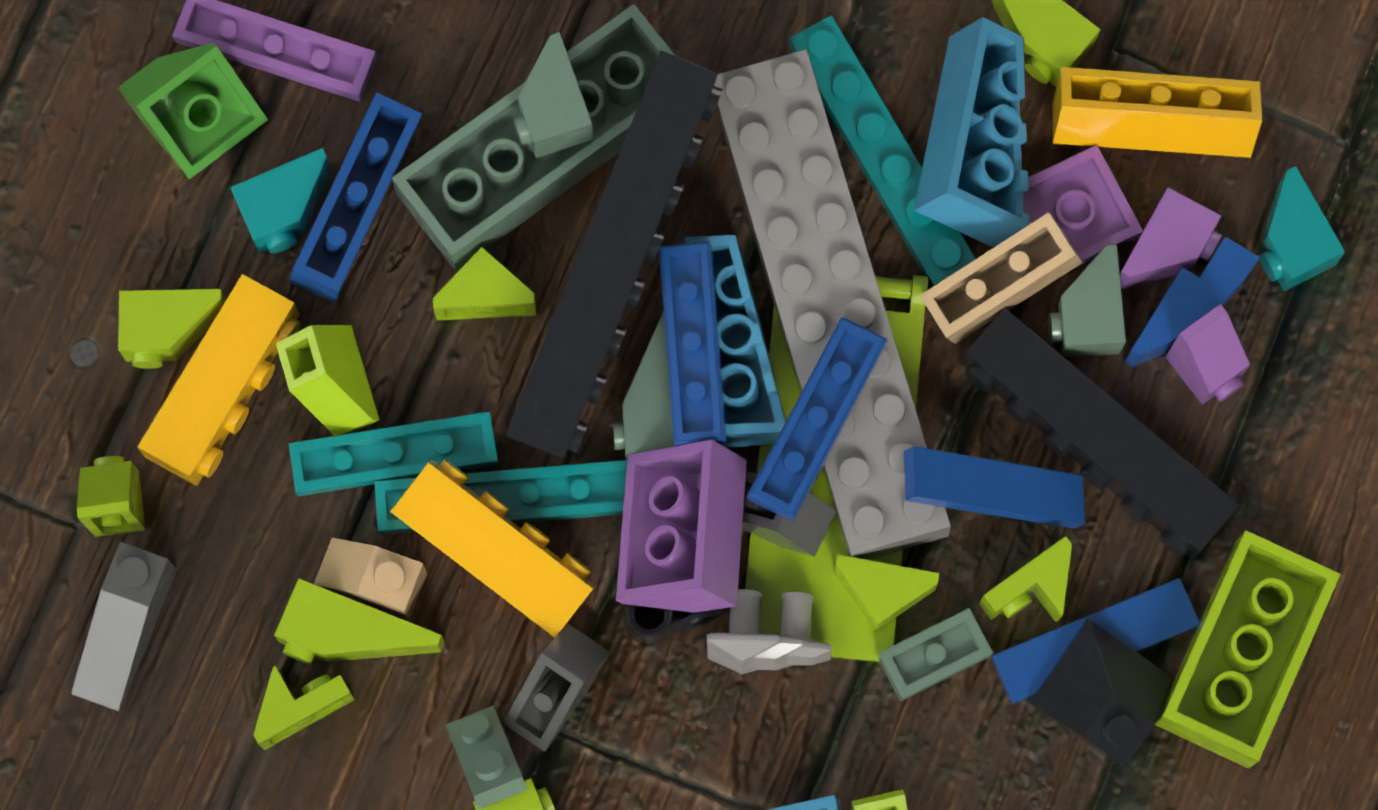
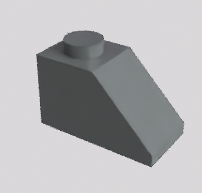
(801, 536)
(555, 686)

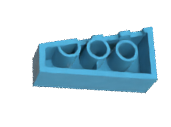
(976, 136)
(749, 384)

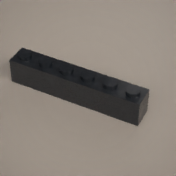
(1098, 435)

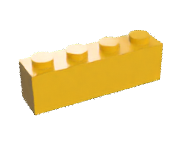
(1156, 112)
(219, 381)
(493, 547)

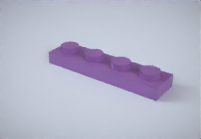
(277, 47)

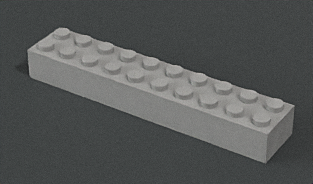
(815, 276)

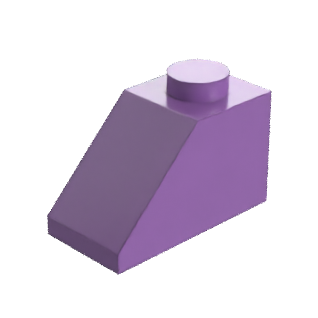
(1171, 241)
(1210, 357)

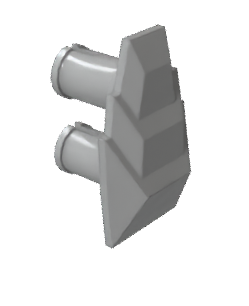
(749, 651)

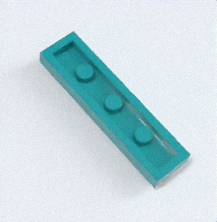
(391, 453)

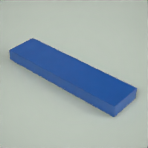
(692, 343)
(817, 419)
(993, 487)
(1135, 622)

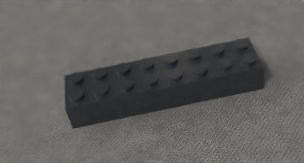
(612, 255)

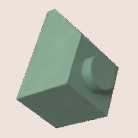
(552, 104)
(1091, 311)

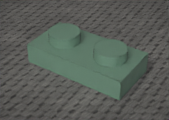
(934, 654)
(486, 757)

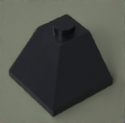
(1104, 693)

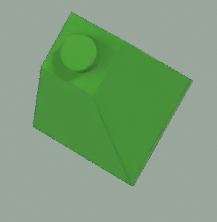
(193, 106)

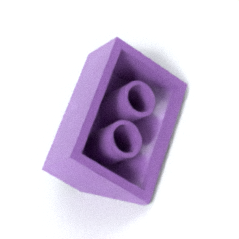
(682, 528)

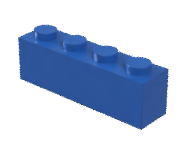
(355, 198)

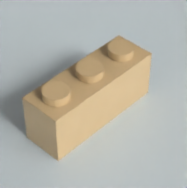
(1001, 278)

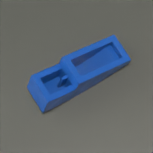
(1193, 298)

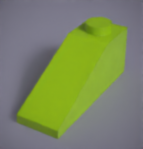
(1051, 35)
(342, 629)

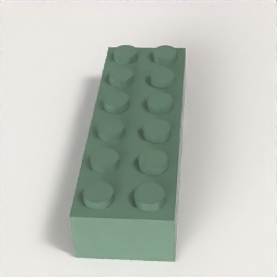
(488, 183)

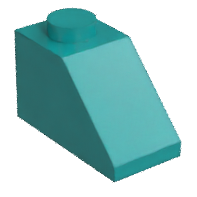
(282, 201)
(1297, 235)

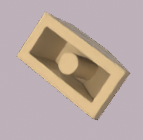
(372, 576)

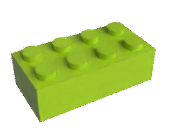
(1247, 649)

